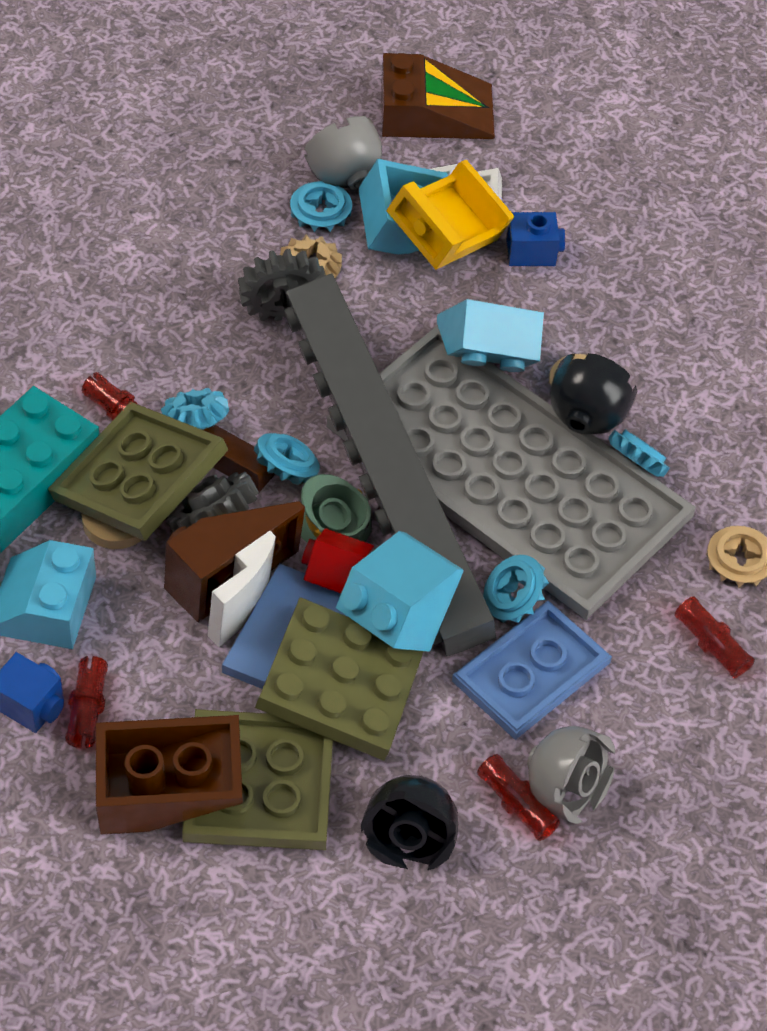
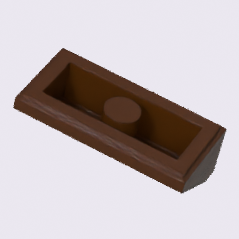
(240, 458)

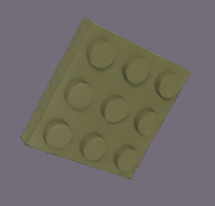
(138, 470)
(339, 680)
(282, 788)

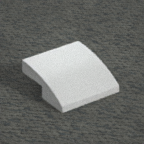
(239, 595)

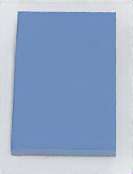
(265, 628)
(531, 669)

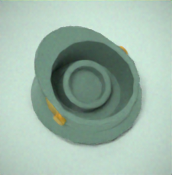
(335, 506)

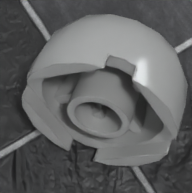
(344, 154)
(570, 761)

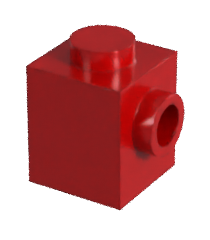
(332, 558)

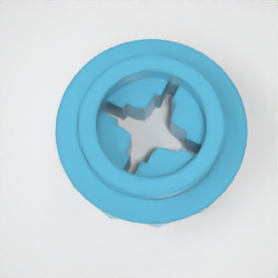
(309, 196)
(197, 408)
(639, 452)
(286, 457)
(505, 580)

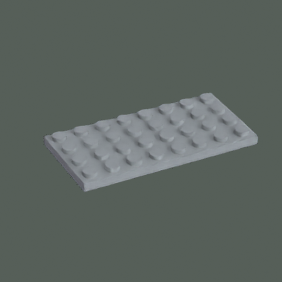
(526, 479)

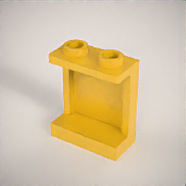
(450, 215)

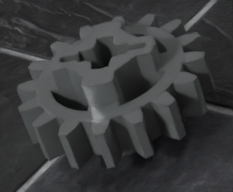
(266, 284)
(214, 498)

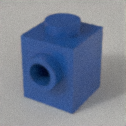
(534, 239)
(30, 692)

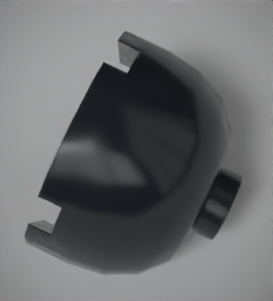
(591, 394)
(411, 815)

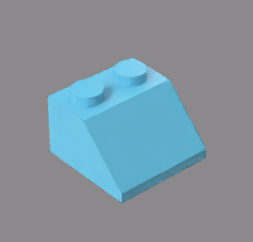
(376, 195)
(492, 334)
(401, 592)
(47, 593)

